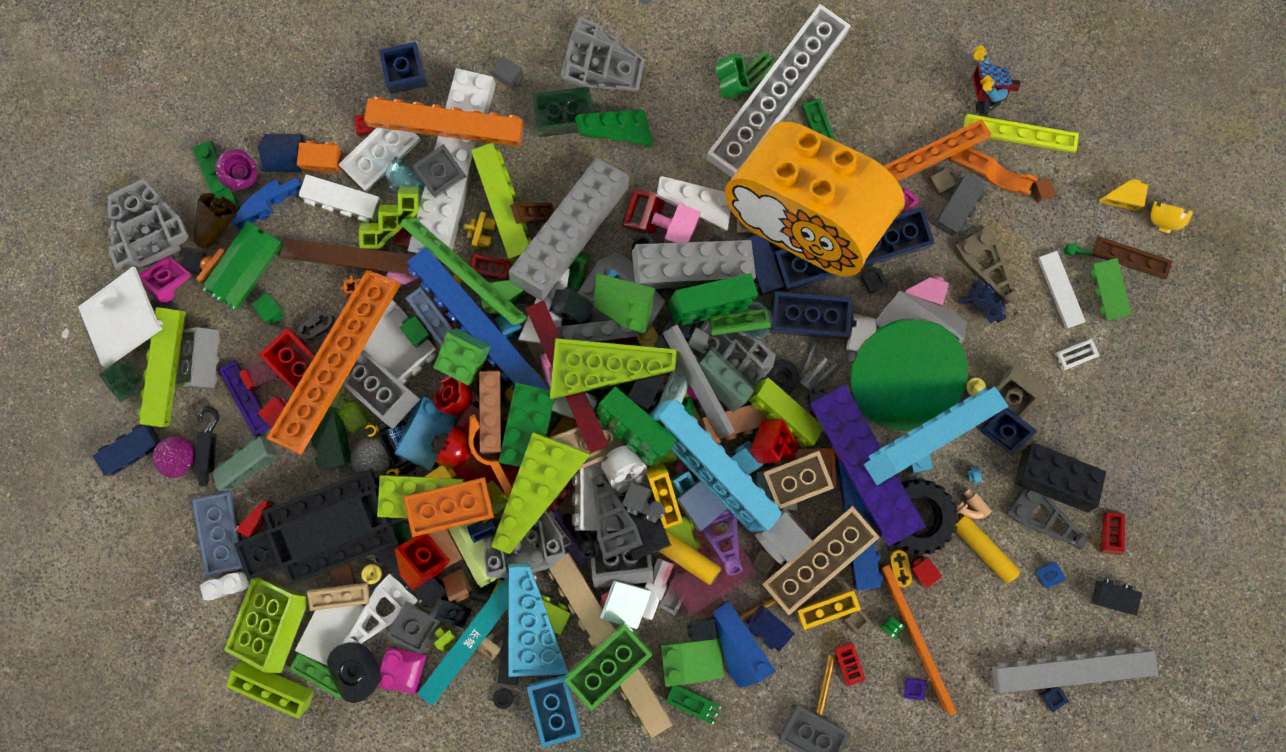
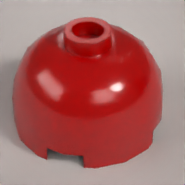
(453, 397)
(454, 450)

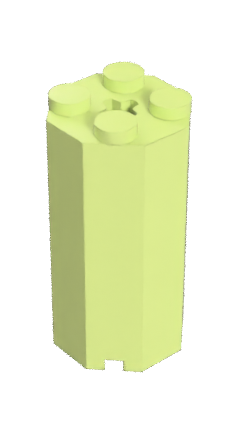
(472, 553)

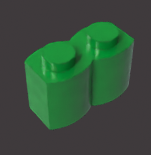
(732, 76)

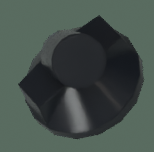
(984, 107)

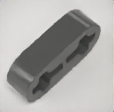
(313, 322)

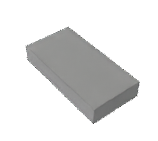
(670, 601)

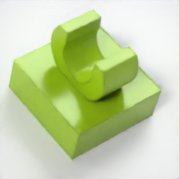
(446, 639)

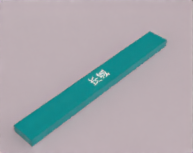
(466, 644)

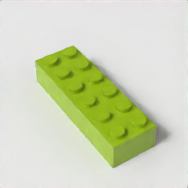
(500, 197)

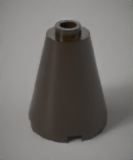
(212, 218)

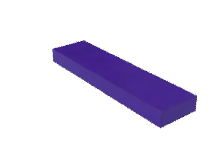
(244, 398)

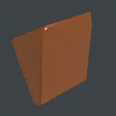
(1043, 189)

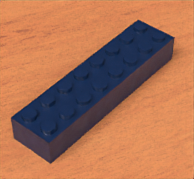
(903, 237)

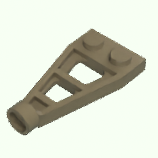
(977, 244)

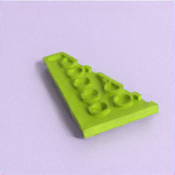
(594, 365)
(541, 477)

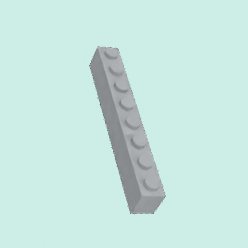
(1074, 670)

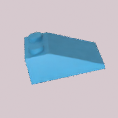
(422, 426)

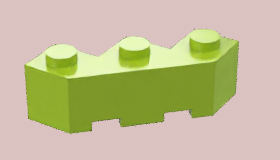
(389, 219)

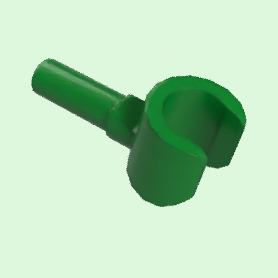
(1071, 249)

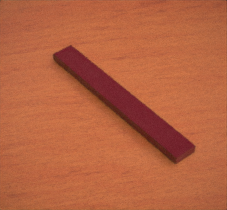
(577, 402)

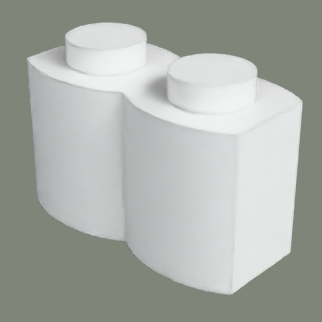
(223, 586)

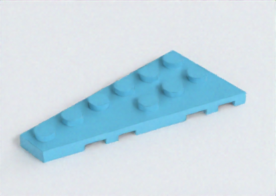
(531, 638)

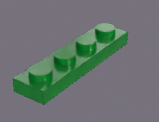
(207, 158)

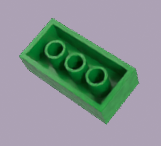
(712, 299)
(528, 413)
(634, 427)

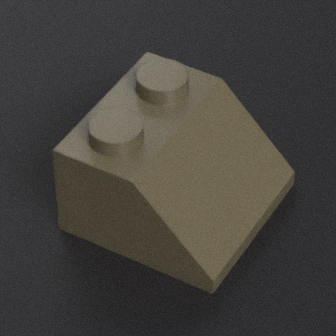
(1020, 390)

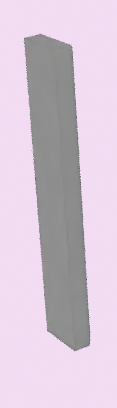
(698, 382)

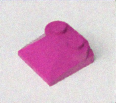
(163, 278)
(401, 670)

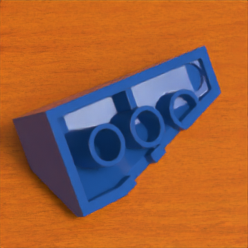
(742, 653)

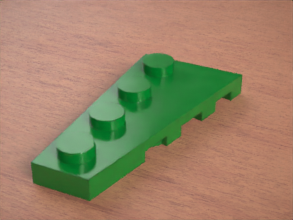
(619, 126)

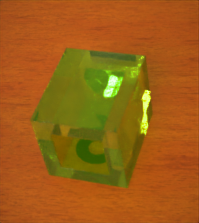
(353, 416)

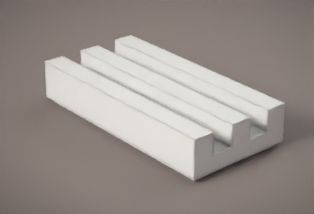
(1062, 360)

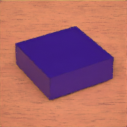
(914, 688)

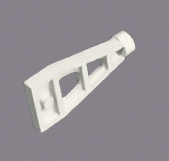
(396, 594)

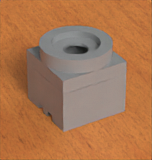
(785, 538)

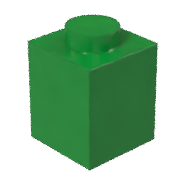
(269, 309)
(415, 331)

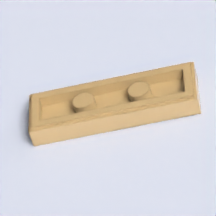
(338, 596)

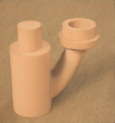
(980, 508)

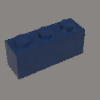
(766, 269)
(126, 450)

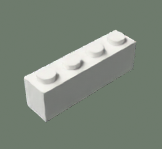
(340, 198)

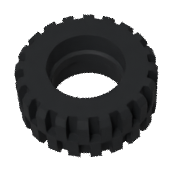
(943, 518)

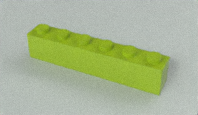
(162, 369)

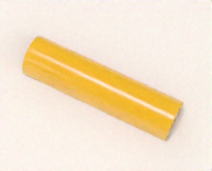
(986, 549)
(691, 560)

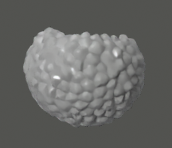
(370, 454)

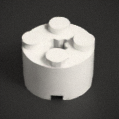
(623, 468)

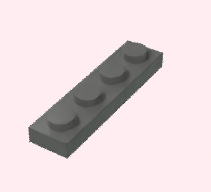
(597, 332)

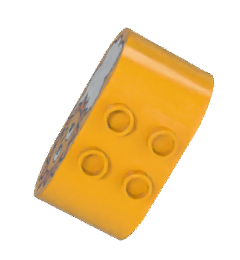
(815, 197)

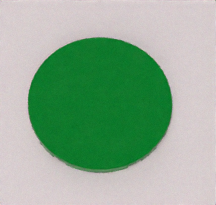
(908, 373)

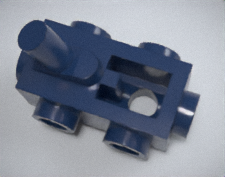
(983, 297)

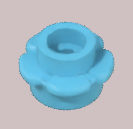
(975, 475)

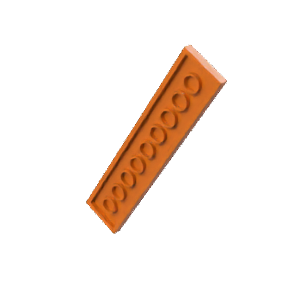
(333, 362)

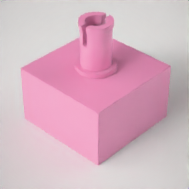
(681, 226)

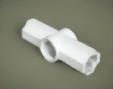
(660, 576)

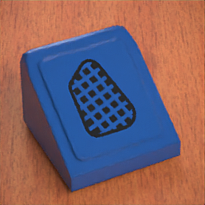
(1050, 574)

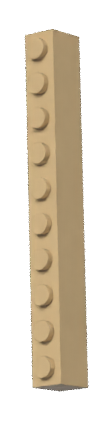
(588, 608)

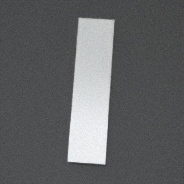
(1061, 290)

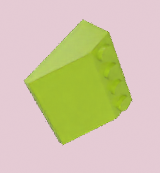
(266, 625)

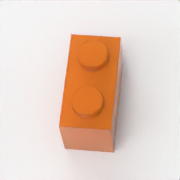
(319, 157)

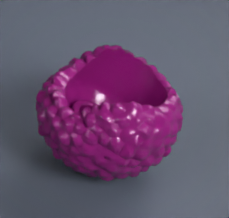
(236, 169)
(173, 456)

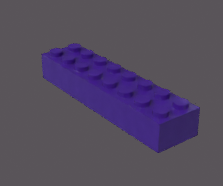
(853, 443)

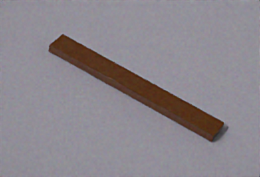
(345, 256)

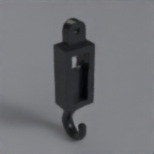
(206, 447)

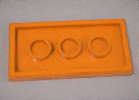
(448, 507)

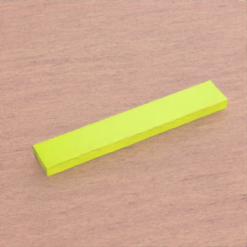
(1028, 134)

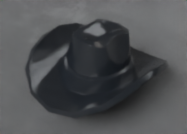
(353, 671)

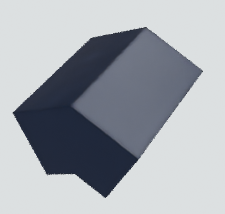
(481, 530)

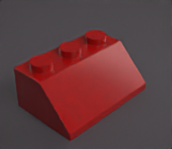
(288, 357)

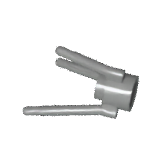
(808, 379)

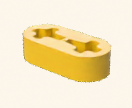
(905, 567)

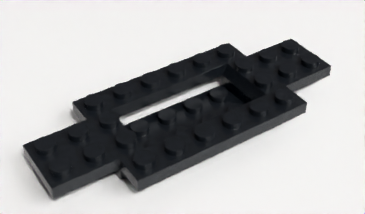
(320, 531)

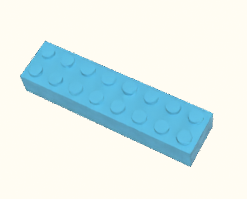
(934, 434)
(716, 468)

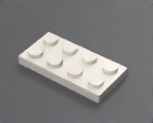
(371, 157)

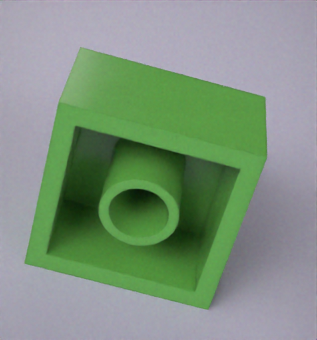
(462, 356)

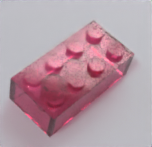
(697, 594)

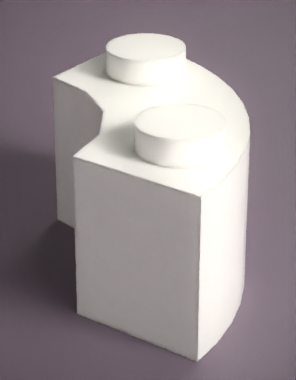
(861, 329)

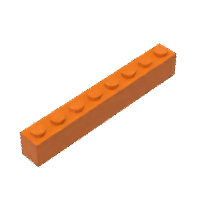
(444, 122)

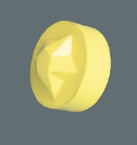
(974, 385)
(371, 573)

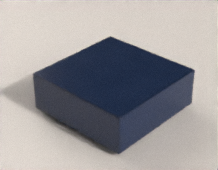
(1054, 698)

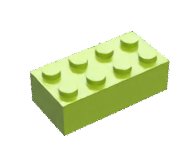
(394, 488)

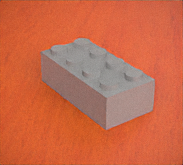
(379, 390)

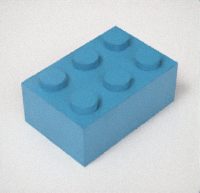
(554, 710)

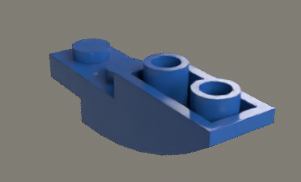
(259, 204)

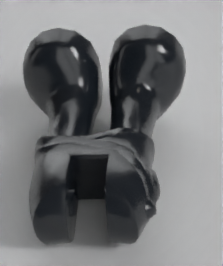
(587, 548)

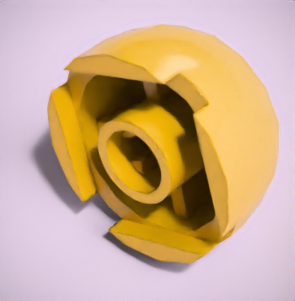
(1169, 217)

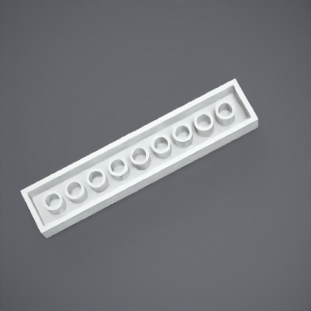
(779, 89)
(444, 212)

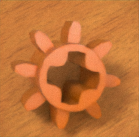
(347, 284)

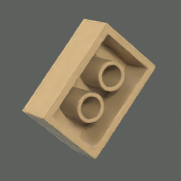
(798, 479)

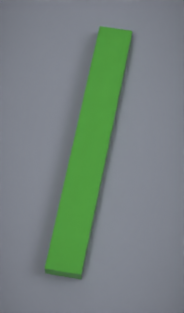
(464, 271)

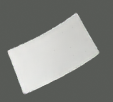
(328, 630)

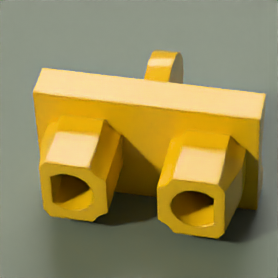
(479, 239)

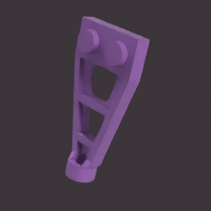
(730, 558)

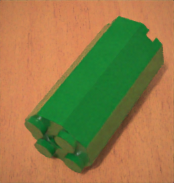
(242, 266)

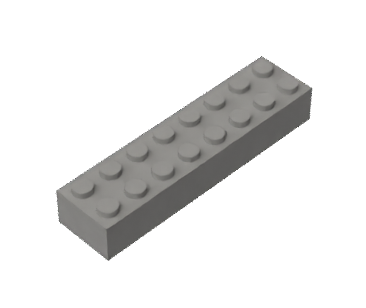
(568, 229)

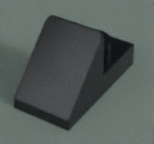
(450, 612)

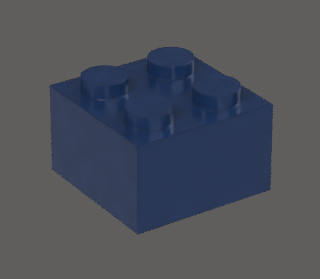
(403, 68)

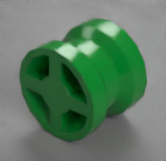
(892, 627)

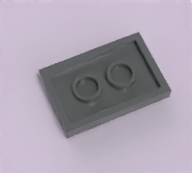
(812, 733)

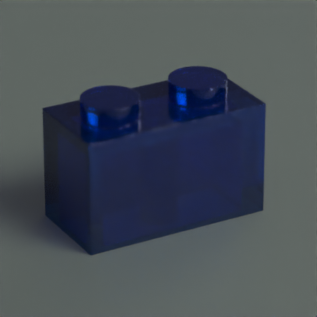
(770, 628)

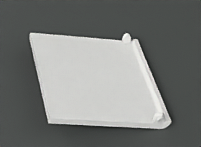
(119, 318)

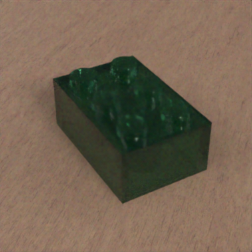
(557, 110)
(331, 442)

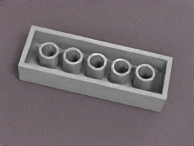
(691, 263)

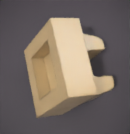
(490, 649)

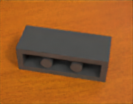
(960, 205)

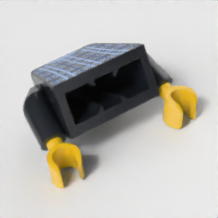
(390, 440)

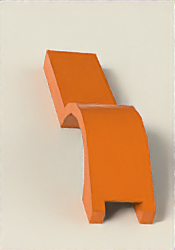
(993, 172)
(473, 427)

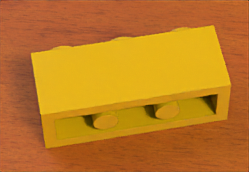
(663, 492)
(827, 609)

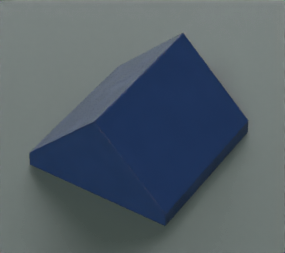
(280, 152)
(1008, 430)

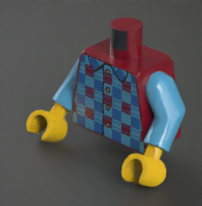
(991, 81)

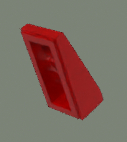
(476, 257)
(253, 522)
(1105, 540)
(845, 648)

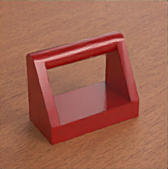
(653, 205)

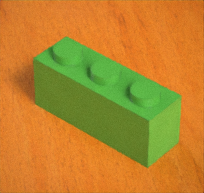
(1111, 290)

